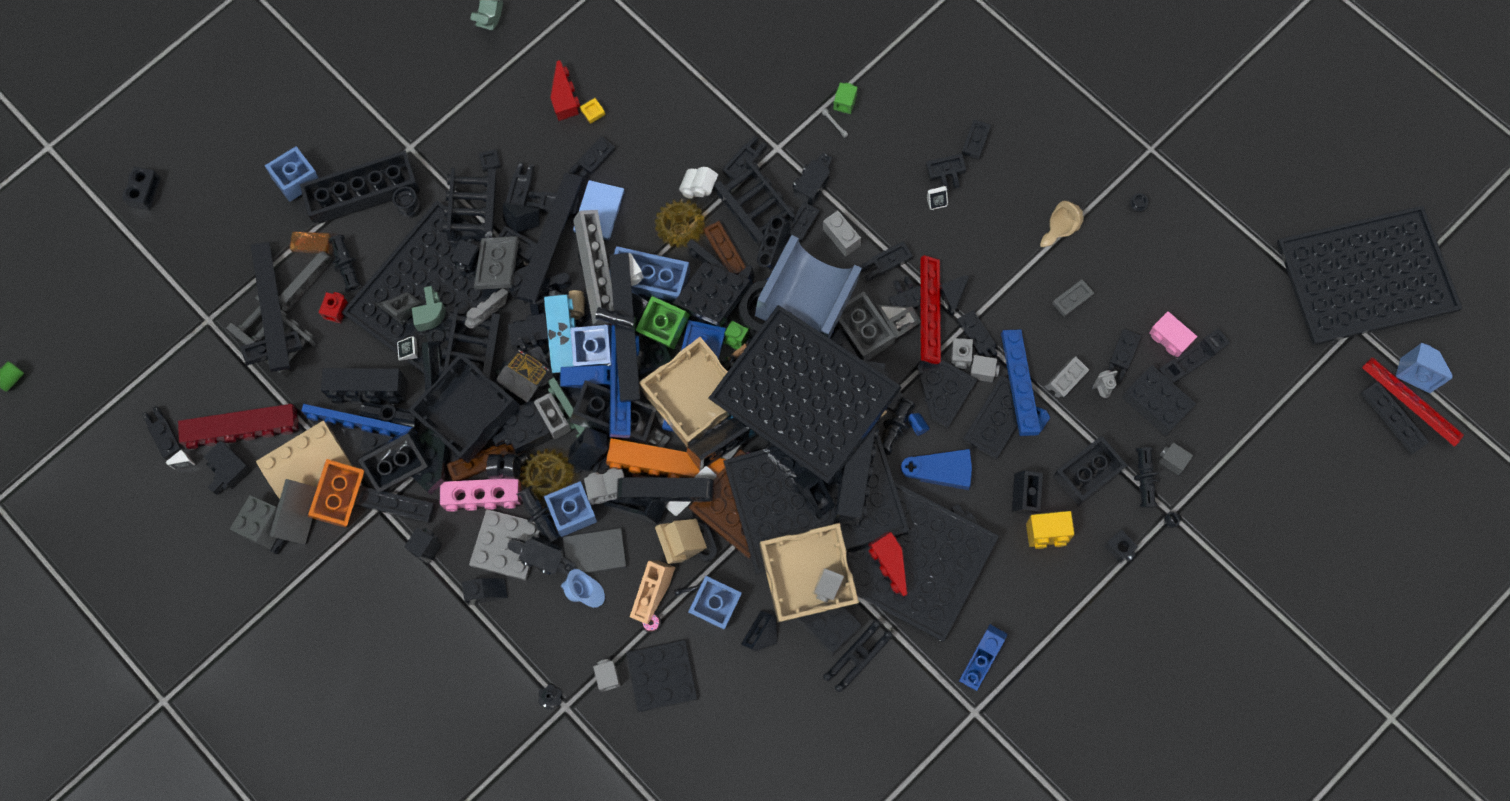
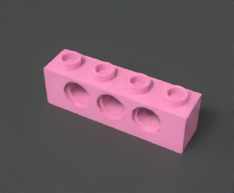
(450, 490)

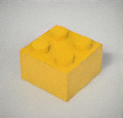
(1050, 529)

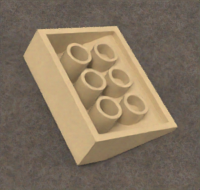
(302, 458)

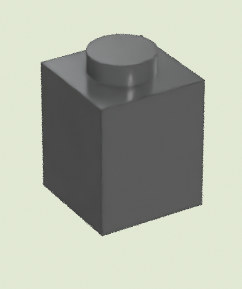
(1175, 458)

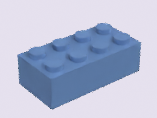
(661, 275)

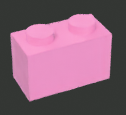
(1172, 335)

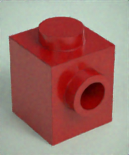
(333, 306)

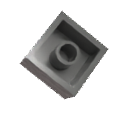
(255, 522)

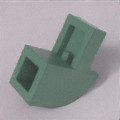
(488, 14)
(429, 315)

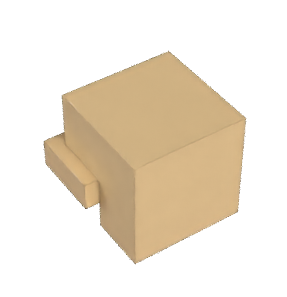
(680, 540)

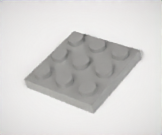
(491, 545)

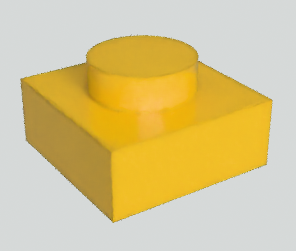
(592, 110)

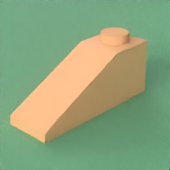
(651, 590)

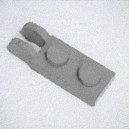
(485, 309)

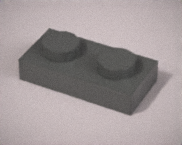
(1073, 298)

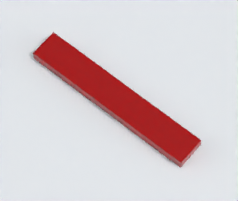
(930, 310)
(1413, 401)

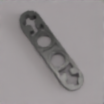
(304, 280)

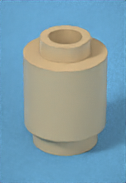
(578, 303)

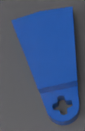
(944, 469)

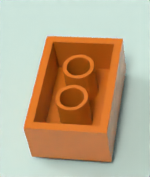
(336, 493)

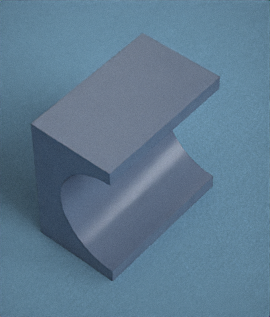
(807, 288)

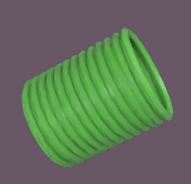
(9, 375)

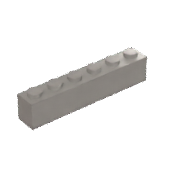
(594, 262)

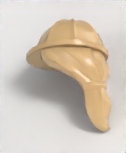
(1063, 222)

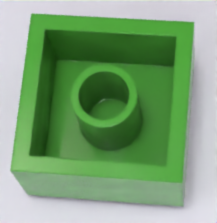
(662, 322)

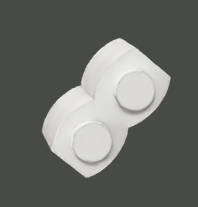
(698, 182)

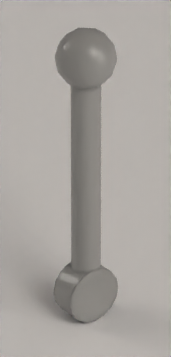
(825, 112)

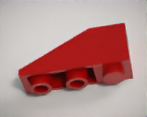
(561, 95)
(890, 556)

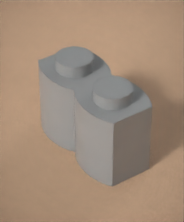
(602, 486)

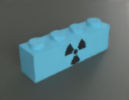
(559, 334)

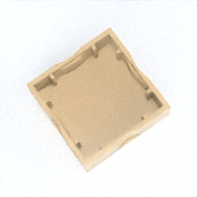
(683, 388)
(794, 568)

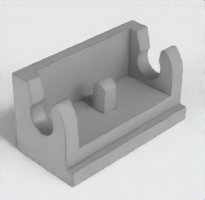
(1067, 377)

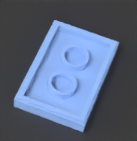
(605, 200)

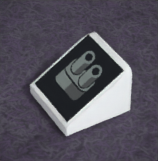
(937, 198)
(407, 349)
(180, 460)

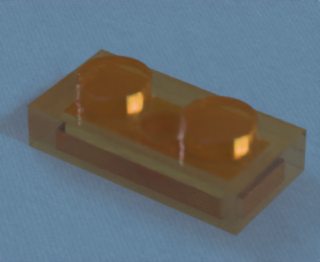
(309, 242)

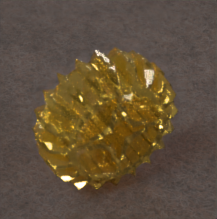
(672, 235)
(540, 479)

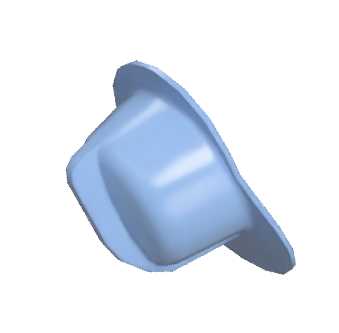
(583, 589)

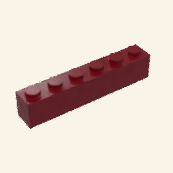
(238, 426)

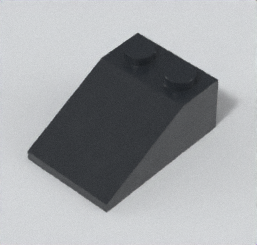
(642, 510)

